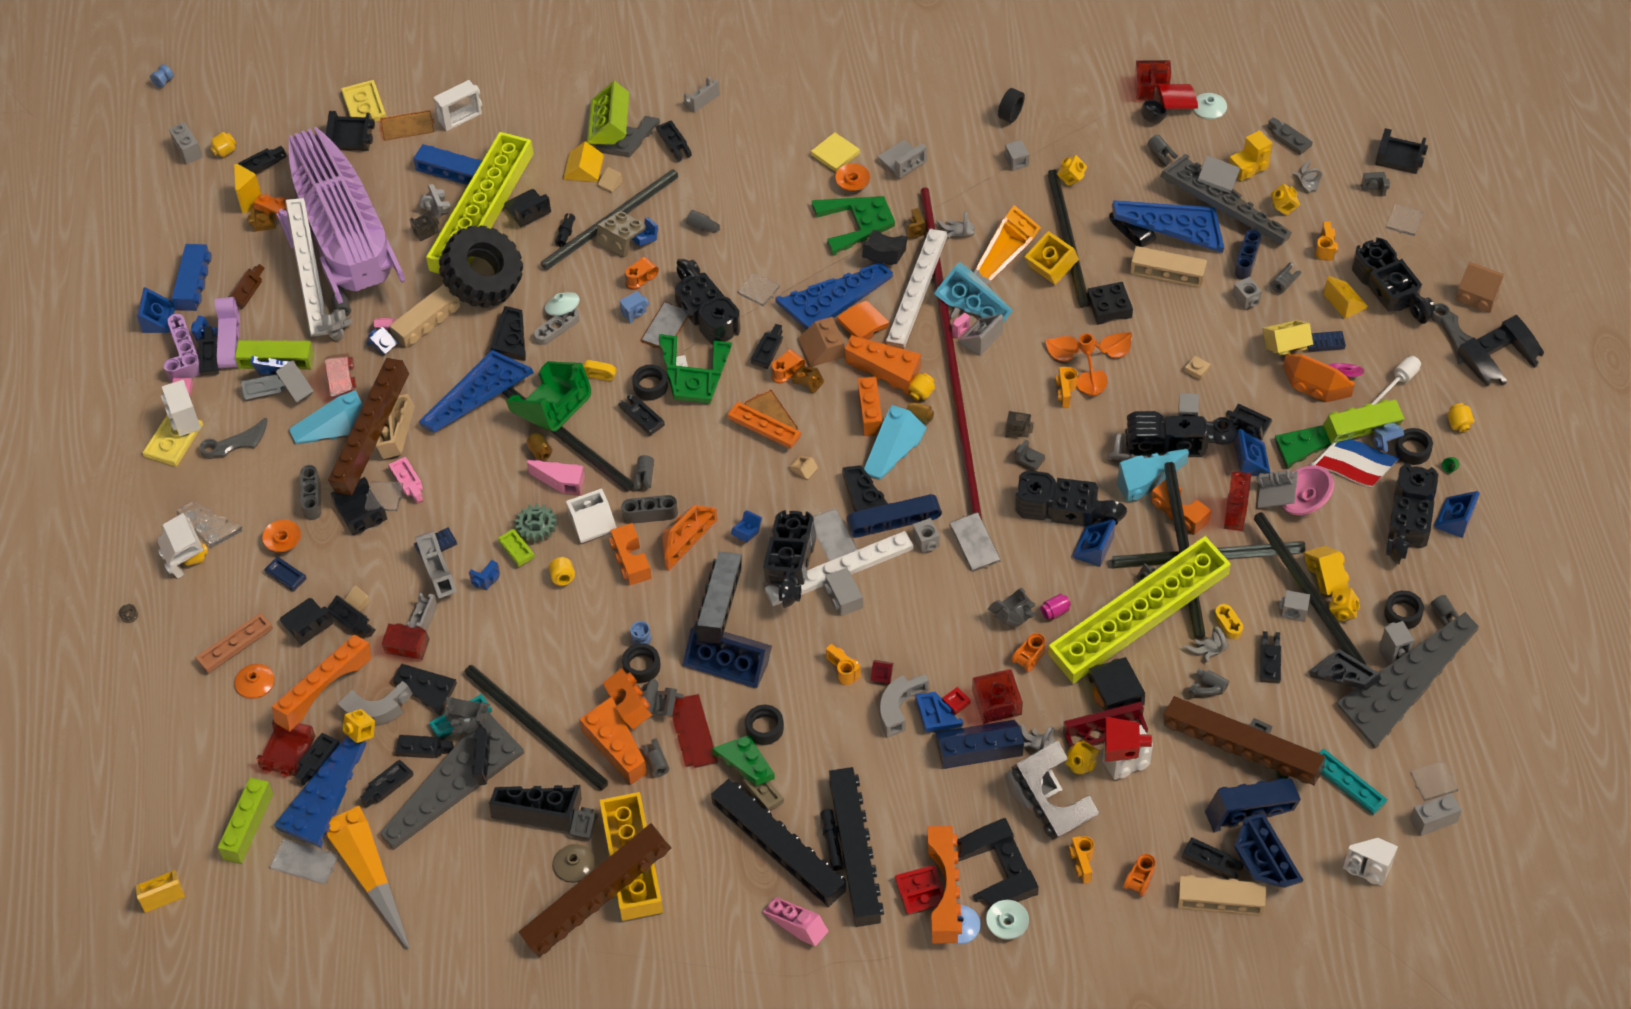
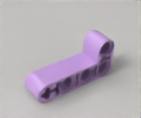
(228, 331)
(187, 362)

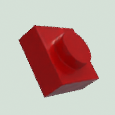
(956, 700)

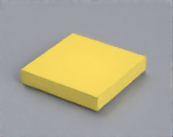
(835, 152)

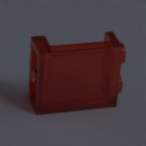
(1237, 501)
(286, 749)

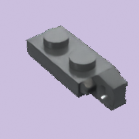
(1289, 136)
(262, 386)

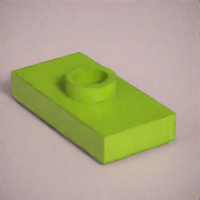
(516, 547)

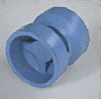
(161, 76)
(640, 633)

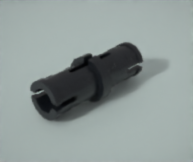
(565, 229)

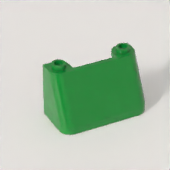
(557, 398)

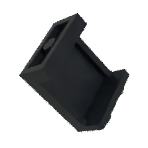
(350, 132)
(1400, 153)
(352, 509)
(1117, 683)

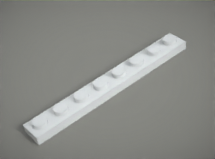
(306, 265)
(916, 288)
(854, 561)

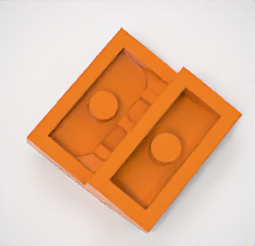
(862, 320)

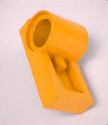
(1325, 245)
(1067, 383)
(843, 663)
(1082, 857)

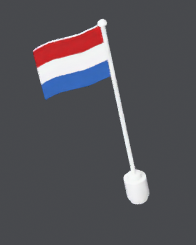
(1360, 461)

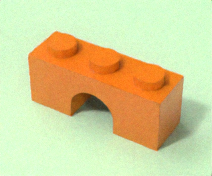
(869, 405)
(1195, 514)
(635, 567)
(632, 706)

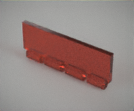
(693, 732)

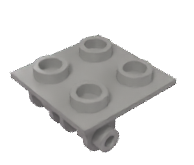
(1277, 488)

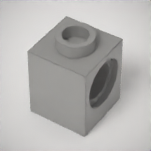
(1017, 155)
(1247, 293)
(926, 535)
(1295, 605)

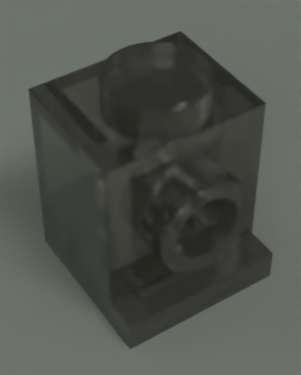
(425, 226)
(1019, 424)

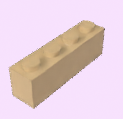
(1168, 266)
(424, 316)
(1221, 895)

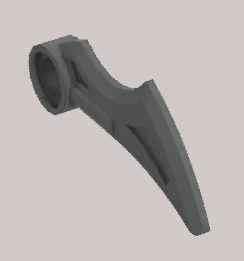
(1450, 323)
(248, 438)

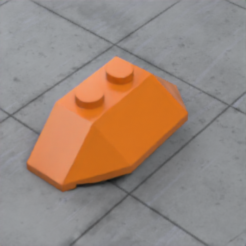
(1317, 378)
(686, 532)

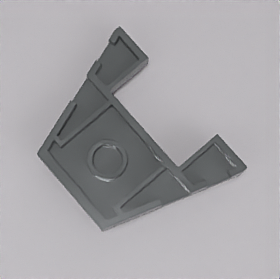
(632, 140)

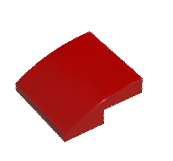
(1177, 96)
(920, 889)

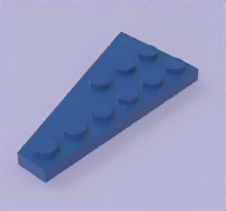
(1184, 222)
(833, 296)
(483, 382)
(319, 800)

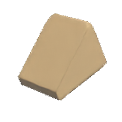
(610, 180)
(804, 466)
(357, 598)

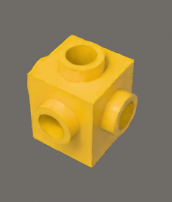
(1072, 170)
(1285, 199)
(1344, 604)
(358, 725)
(1082, 757)

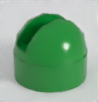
(1448, 462)

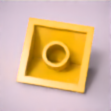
(584, 163)
(246, 187)
(1343, 297)
(159, 891)

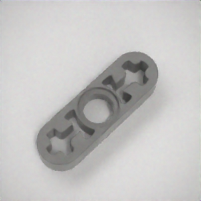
(553, 333)

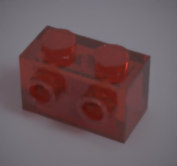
(405, 641)

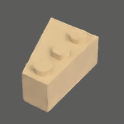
(396, 428)

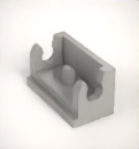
(702, 96)
(294, 381)
(423, 612)

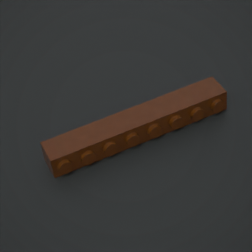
(368, 426)
(1244, 741)
(595, 890)

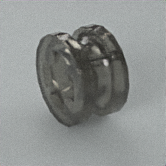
(132, 616)

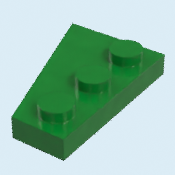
(1299, 444)
(746, 758)

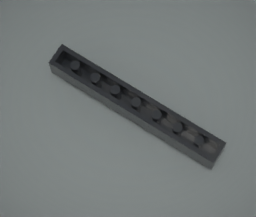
(779, 842)
(855, 848)

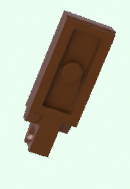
(247, 286)

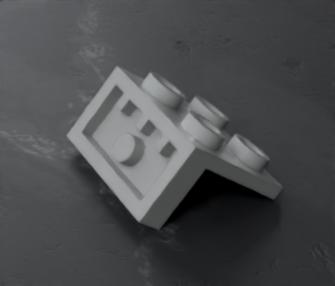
(904, 158)

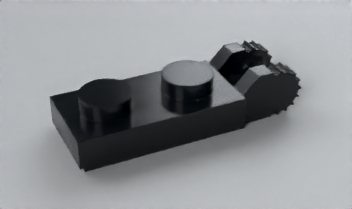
(673, 139)
(642, 414)
(1270, 659)
(481, 756)
(1211, 858)

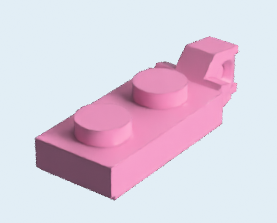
(404, 473)

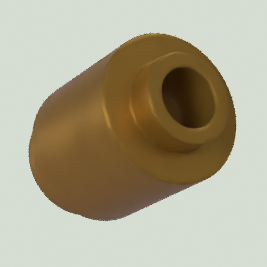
(921, 411)
(539, 446)

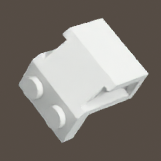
(178, 543)

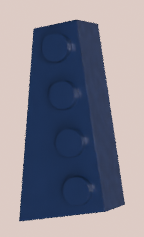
(1236, 803)

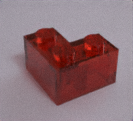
(1149, 74)
(339, 374)

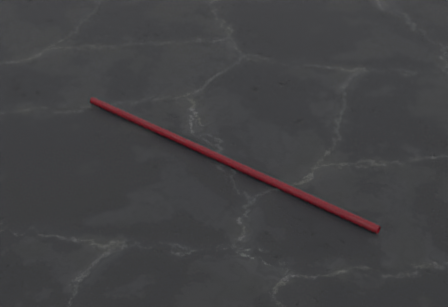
(953, 369)

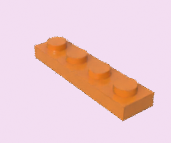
(764, 425)

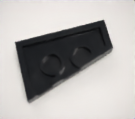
(510, 334)
(861, 489)
(1345, 670)
(426, 686)

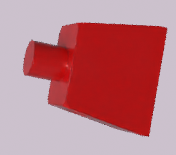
(1124, 739)

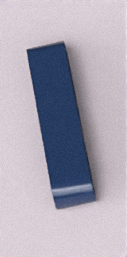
(893, 515)

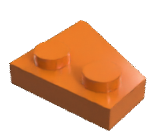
(269, 204)

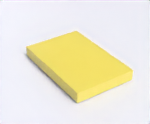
(363, 99)
(167, 445)

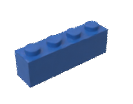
(446, 164)
(191, 277)

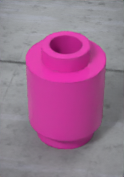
(1055, 606)

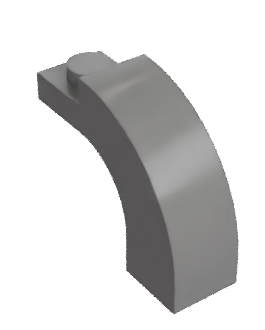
(435, 565)
(892, 699)
(381, 710)

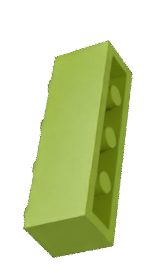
(299, 351)
(1362, 421)
(245, 820)

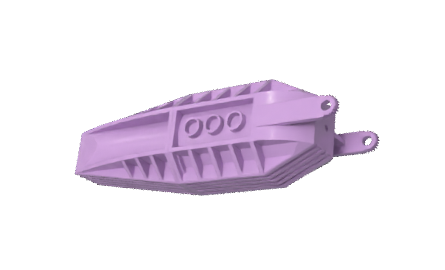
(338, 215)

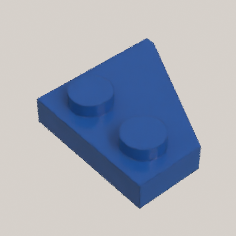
(267, 368)
(935, 713)

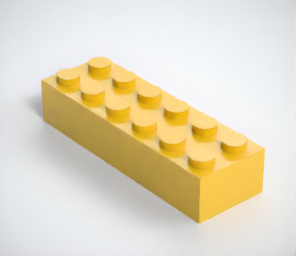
(622, 821)

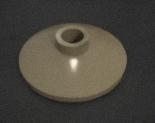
(575, 870)

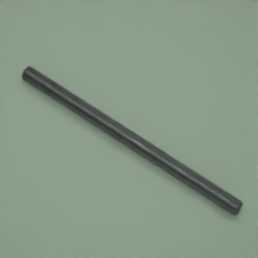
(626, 207)
(1068, 236)
(585, 451)
(1182, 540)
(1227, 552)
(1307, 587)
(536, 727)

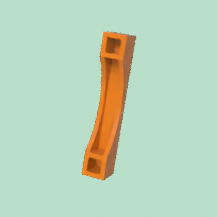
(295, 704)
(944, 918)

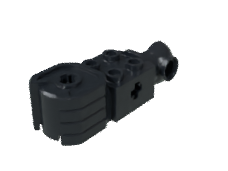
(1391, 279)
(705, 303)
(1152, 434)
(1063, 501)
(1411, 510)
(790, 554)

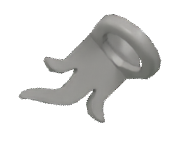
(1308, 179)
(958, 228)
(1117, 453)
(1210, 646)
(1037, 741)

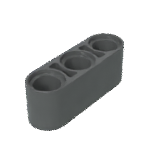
(310, 492)
(658, 509)

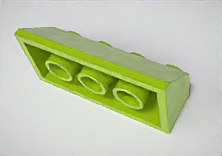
(608, 115)

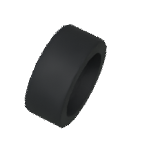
(1011, 105)
(650, 371)
(1412, 457)
(1408, 598)
(644, 650)
(764, 711)

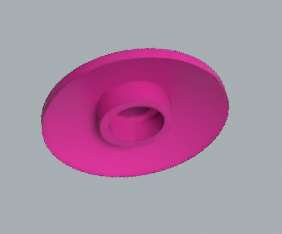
(1348, 369)

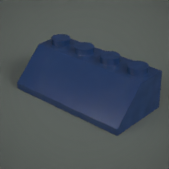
(732, 659)
(980, 743)

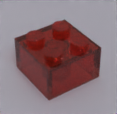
(997, 696)

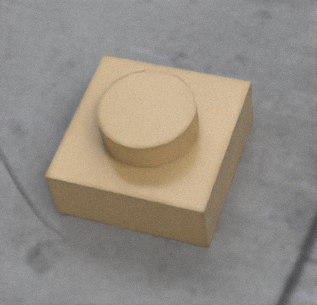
(1197, 367)

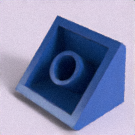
(154, 312)
(1251, 454)
(1457, 513)
(1095, 542)

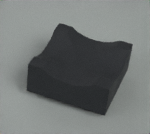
(884, 248)
(1110, 302)

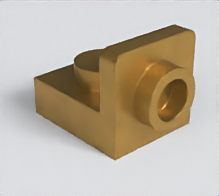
(261, 221)
(917, 225)
(808, 376)

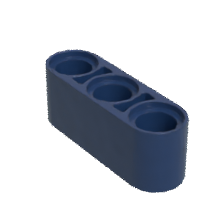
(1248, 254)

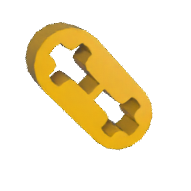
(599, 370)
(1225, 623)

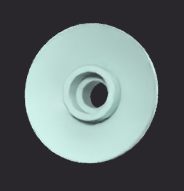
(1210, 106)
(562, 303)
(1007, 911)

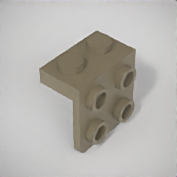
(618, 231)

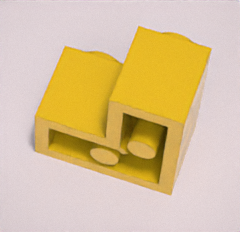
(1254, 156)
(1328, 567)

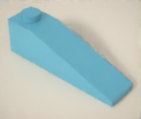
(970, 293)
(329, 421)
(896, 437)
(1141, 474)

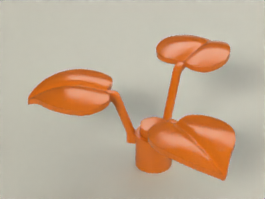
(1090, 382)

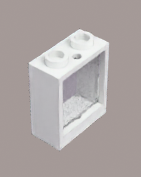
(458, 105)

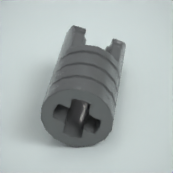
(1161, 148)
(701, 221)
(1284, 279)
(345, 305)
(644, 472)
(1444, 609)
(650, 692)
(656, 759)

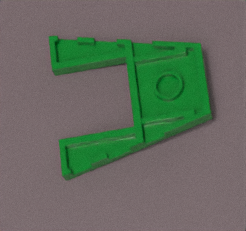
(869, 214)
(690, 382)

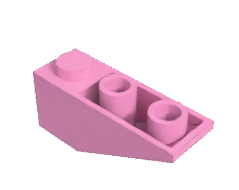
(562, 477)
(797, 920)

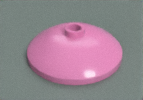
(1312, 490)

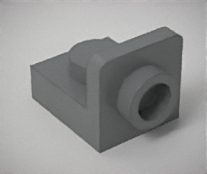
(1375, 180)
(1028, 457)
(665, 702)
(583, 822)

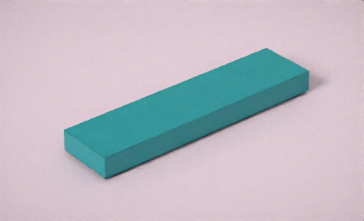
(1352, 784)

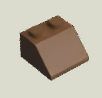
(1480, 287)
(822, 342)

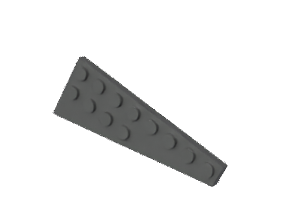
(1185, 175)
(1405, 681)
(450, 782)

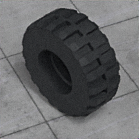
(468, 284)

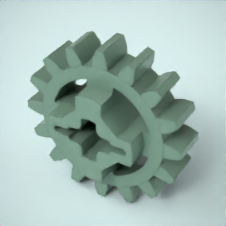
(536, 522)

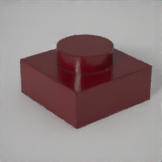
(882, 671)

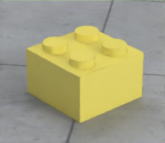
(1288, 336)

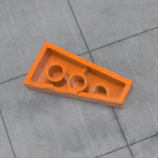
(883, 361)
(613, 739)

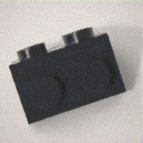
(528, 207)
(1249, 421)
(306, 620)

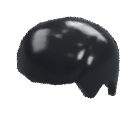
(1153, 111)

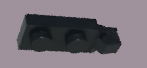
(263, 159)
(768, 347)
(208, 353)
(350, 616)
(422, 746)
(315, 757)
(386, 783)

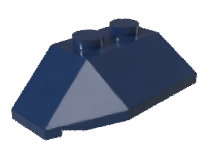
(1265, 854)

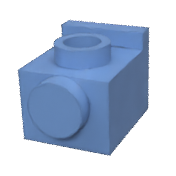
(633, 306)

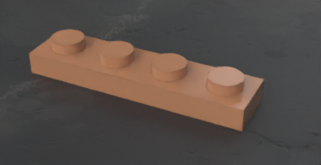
(234, 642)

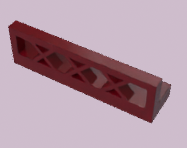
(1096, 721)

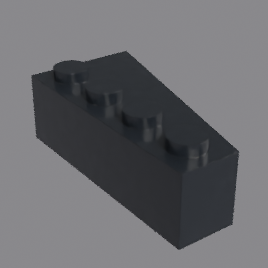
(536, 806)

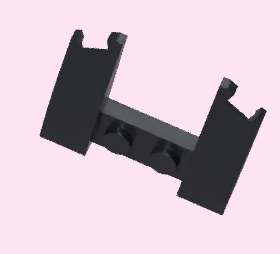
(1512, 331)
(999, 836)

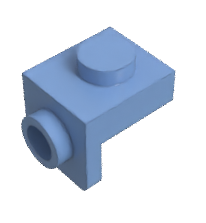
(1388, 432)

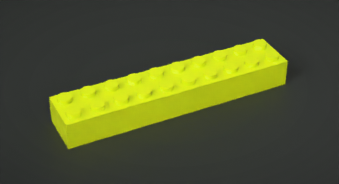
(486, 191)
(1139, 609)

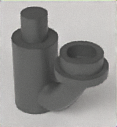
(1216, 682)

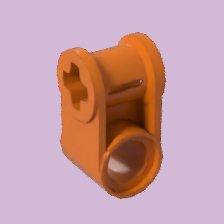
(640, 273)
(786, 366)
(1029, 655)
(1139, 877)

